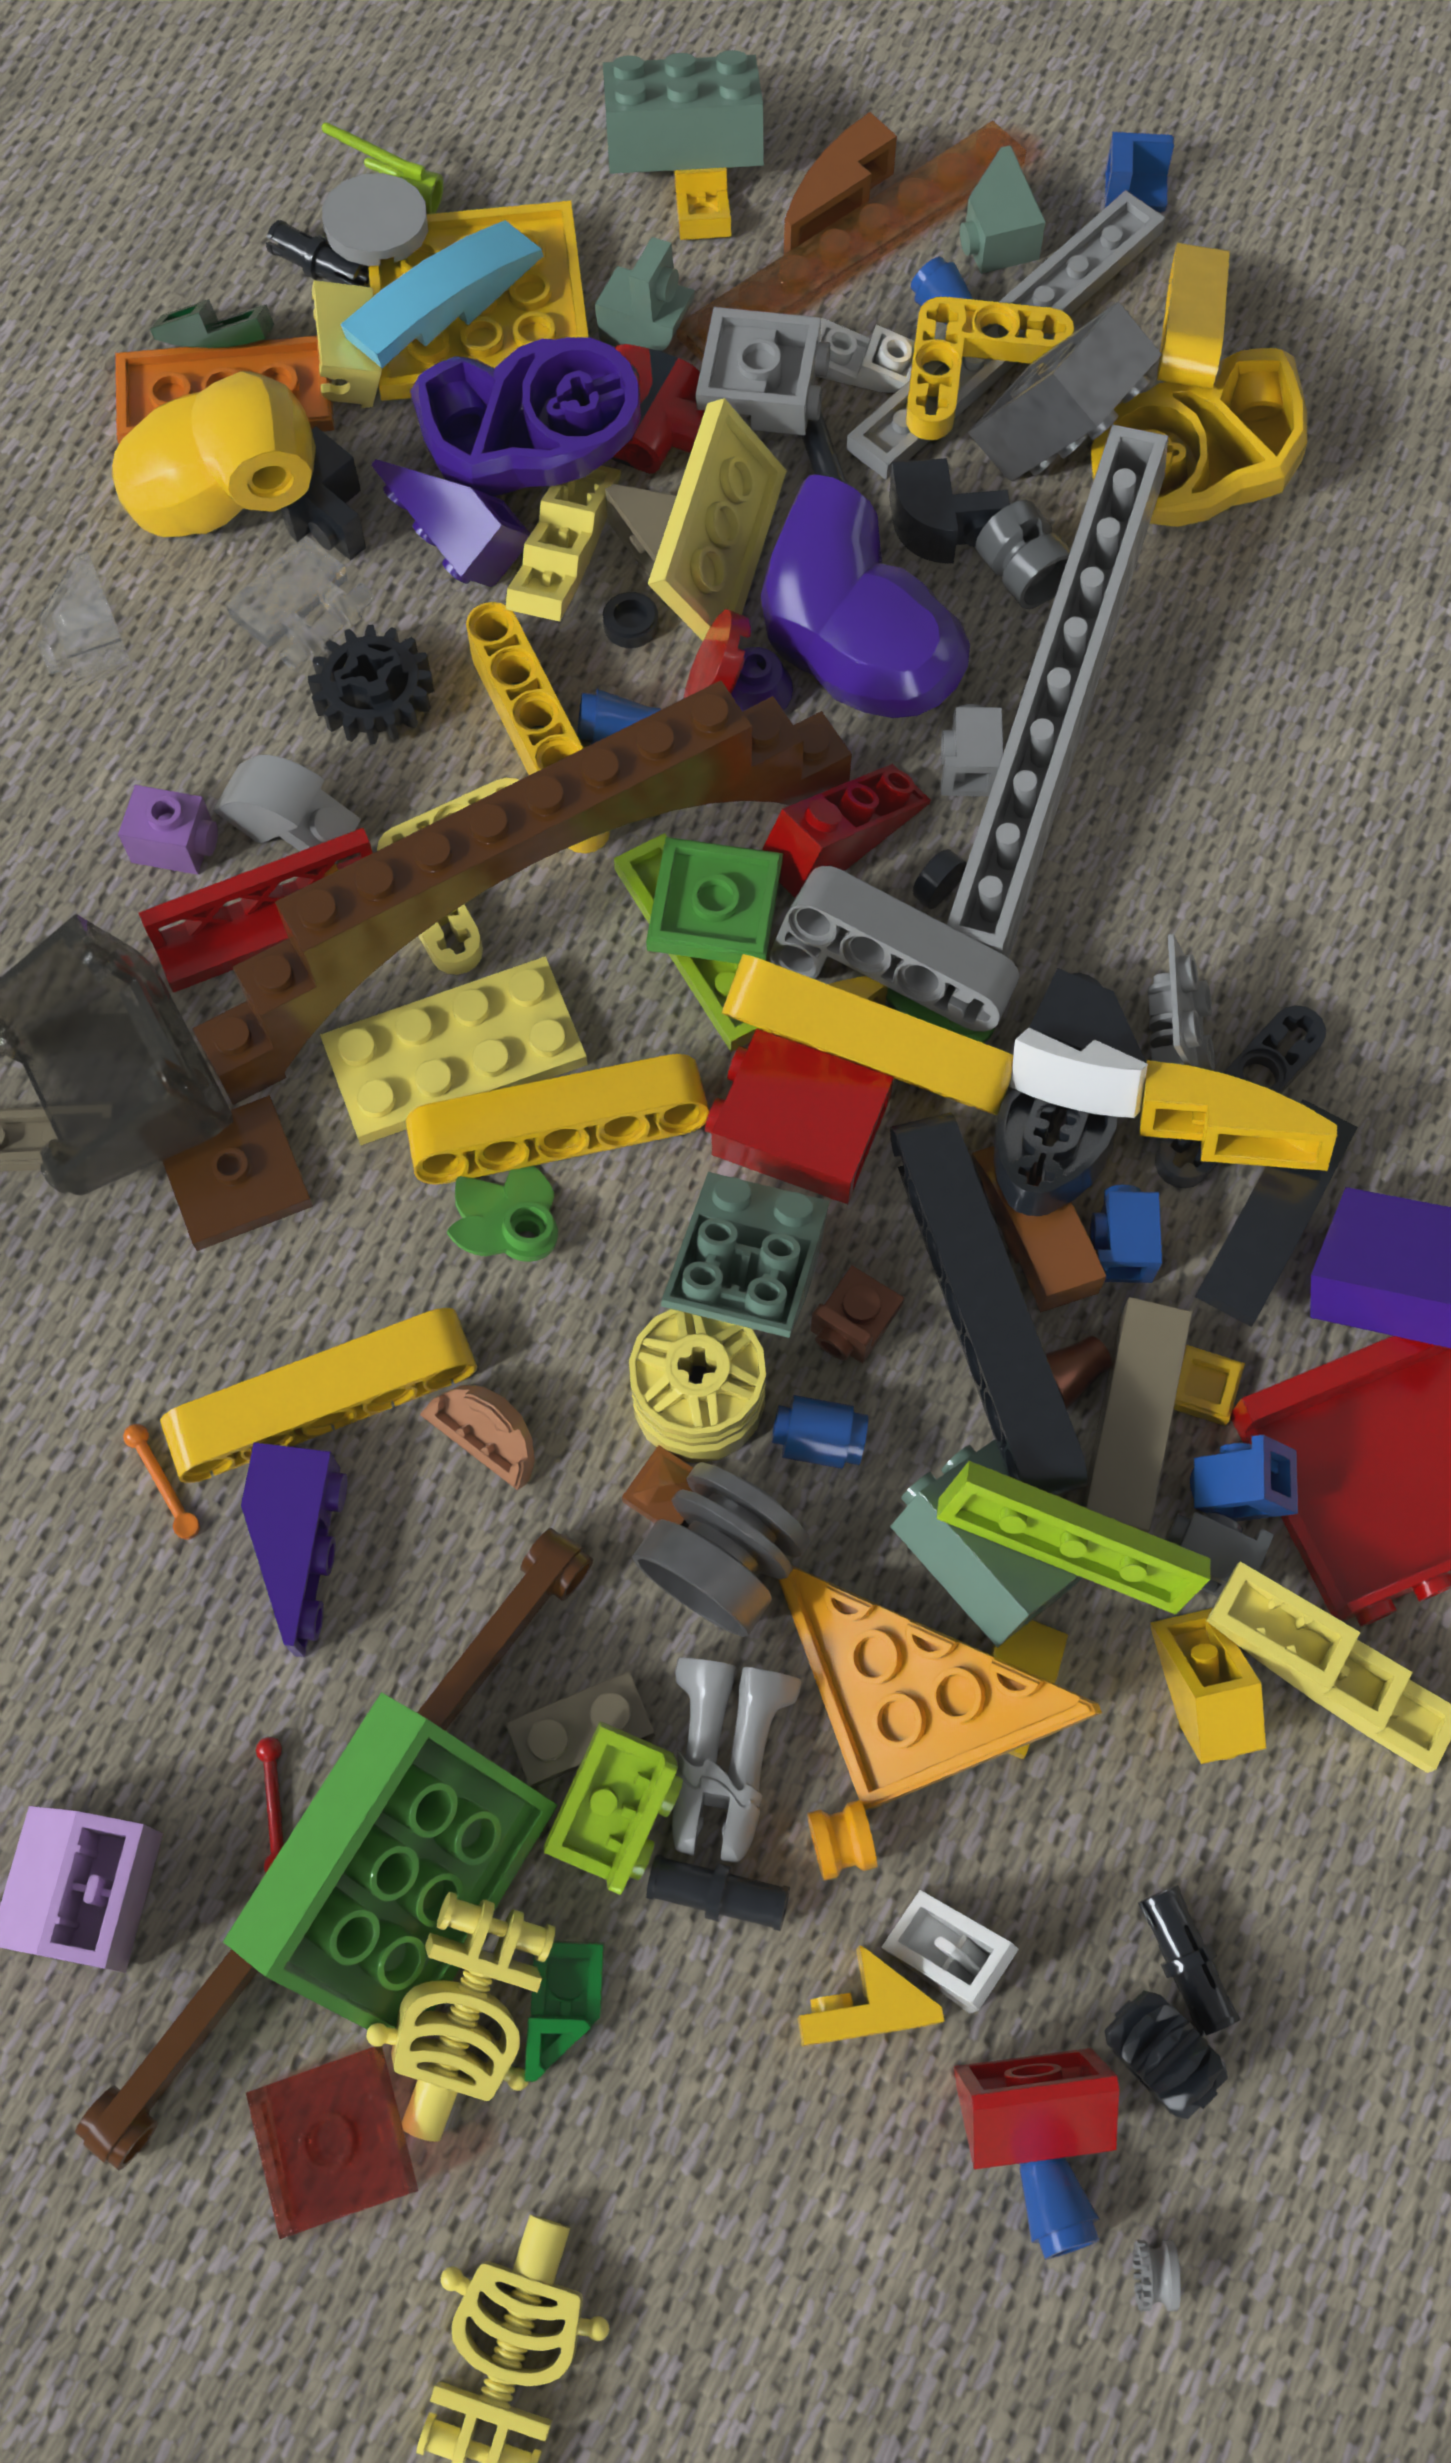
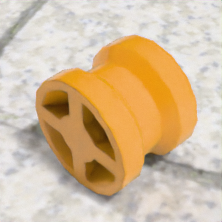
(842, 1840)

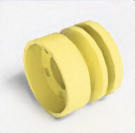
(703, 1418)

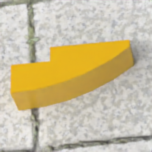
(1233, 1119)

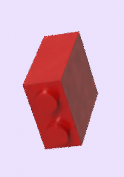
(799, 1115)

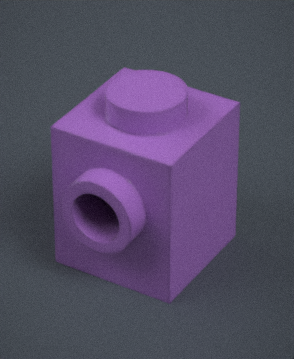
(167, 830)

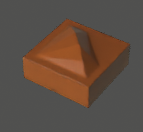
(656, 1485)

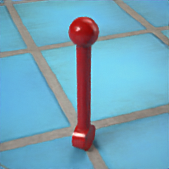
(268, 1751)

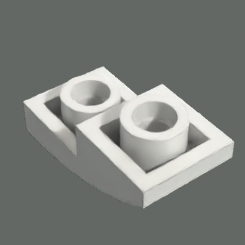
(865, 362)
(1085, 1080)

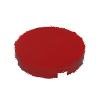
(719, 653)

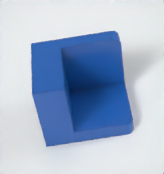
(1139, 166)

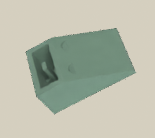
(748, 1255)

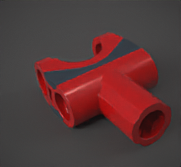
(666, 408)

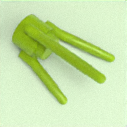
(427, 182)

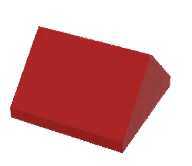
(1038, 2107)

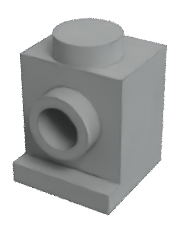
(971, 751)

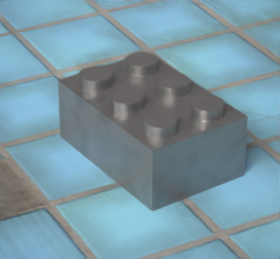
(1067, 394)

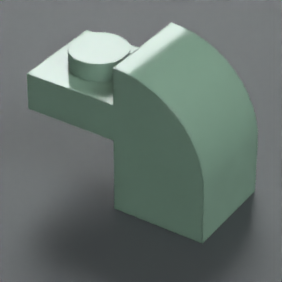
(644, 303)

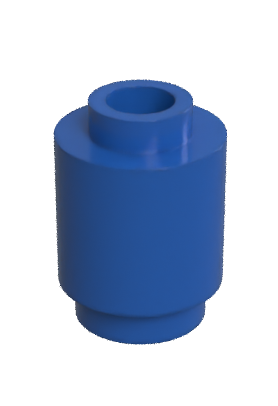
(820, 1432)

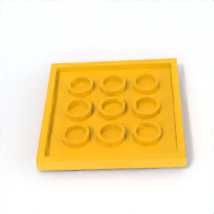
(538, 306)

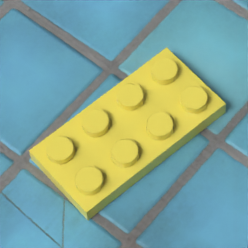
(717, 520)
(453, 1046)

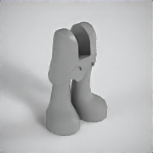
(704, 1780)

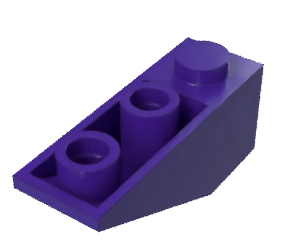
(466, 525)
(288, 1518)

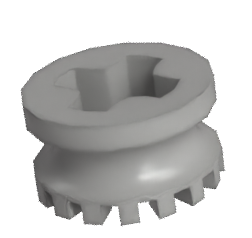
(1158, 2275)

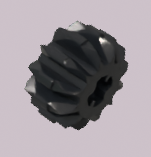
(1166, 2054)

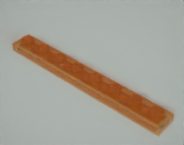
(860, 235)

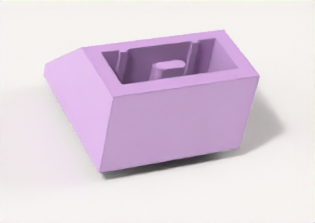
(78, 1887)

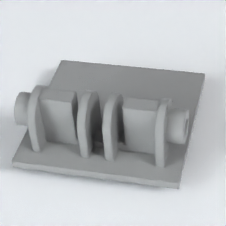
(1177, 1013)

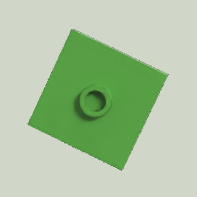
(714, 901)

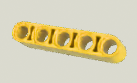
(1194, 316)
(526, 703)
(868, 1034)
(556, 1119)
(317, 1392)

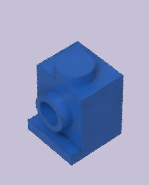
(1128, 1234)
(1247, 1480)

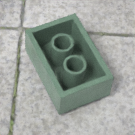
(683, 112)

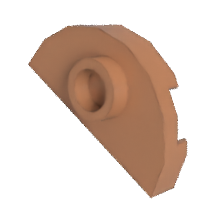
(486, 1429)

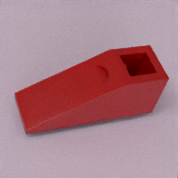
(842, 823)

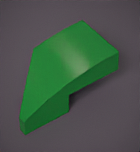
(565, 2002)

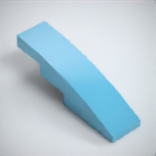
(439, 289)

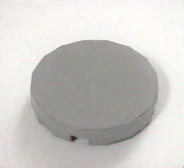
(375, 219)

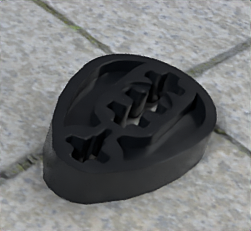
(1065, 1168)

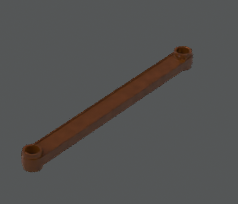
(120, 2119)

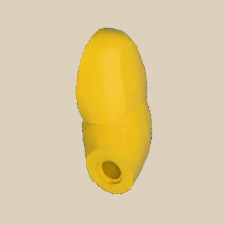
(1225, 440)
(214, 455)

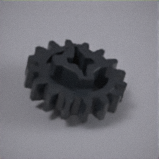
(371, 684)

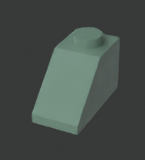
(1002, 217)

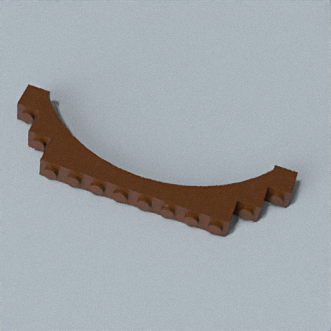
(371, 909)

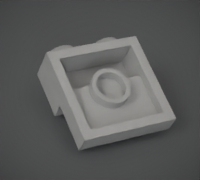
(765, 367)

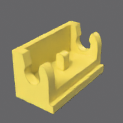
(338, 355)

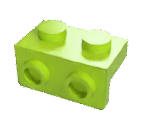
(614, 1806)

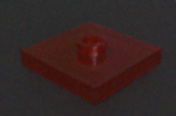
(331, 2142)

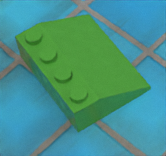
(374, 1860)

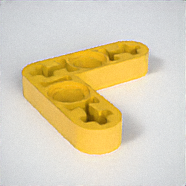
(966, 339)

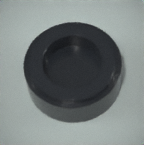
(630, 620)
(939, 878)

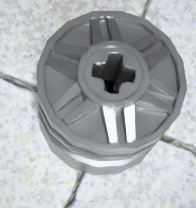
(729, 1538)

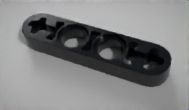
(1263, 1052)

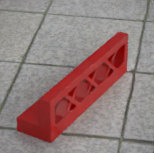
(214, 943)

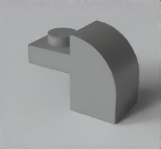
(284, 800)

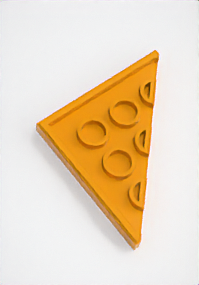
(914, 1699)

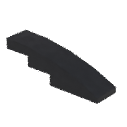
(1268, 1232)

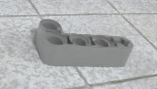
(894, 946)

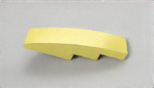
(561, 545)
(1333, 1667)

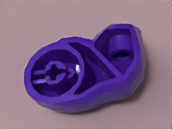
(850, 619)

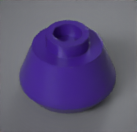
(762, 678)

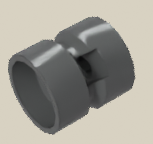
(1025, 552)

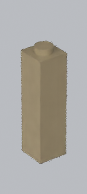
(1136, 1412)

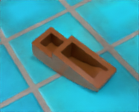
(840, 179)
(1049, 1247)

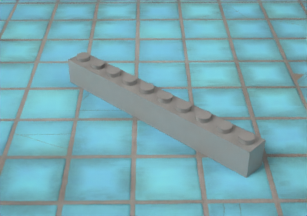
(1060, 689)

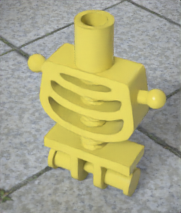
(444, 2064)
(533, 2278)

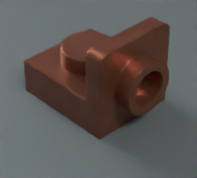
(855, 1316)

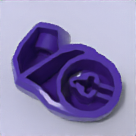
(532, 419)

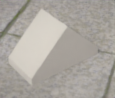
(950, 1951)

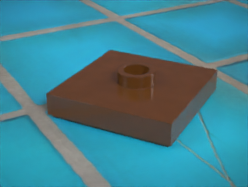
(238, 1177)

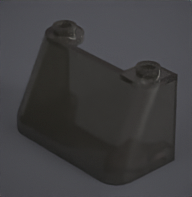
(105, 1058)

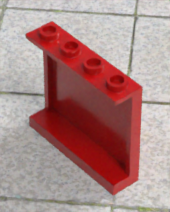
(1368, 1472)

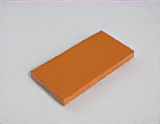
(161, 375)

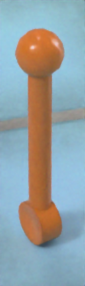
(185, 1524)

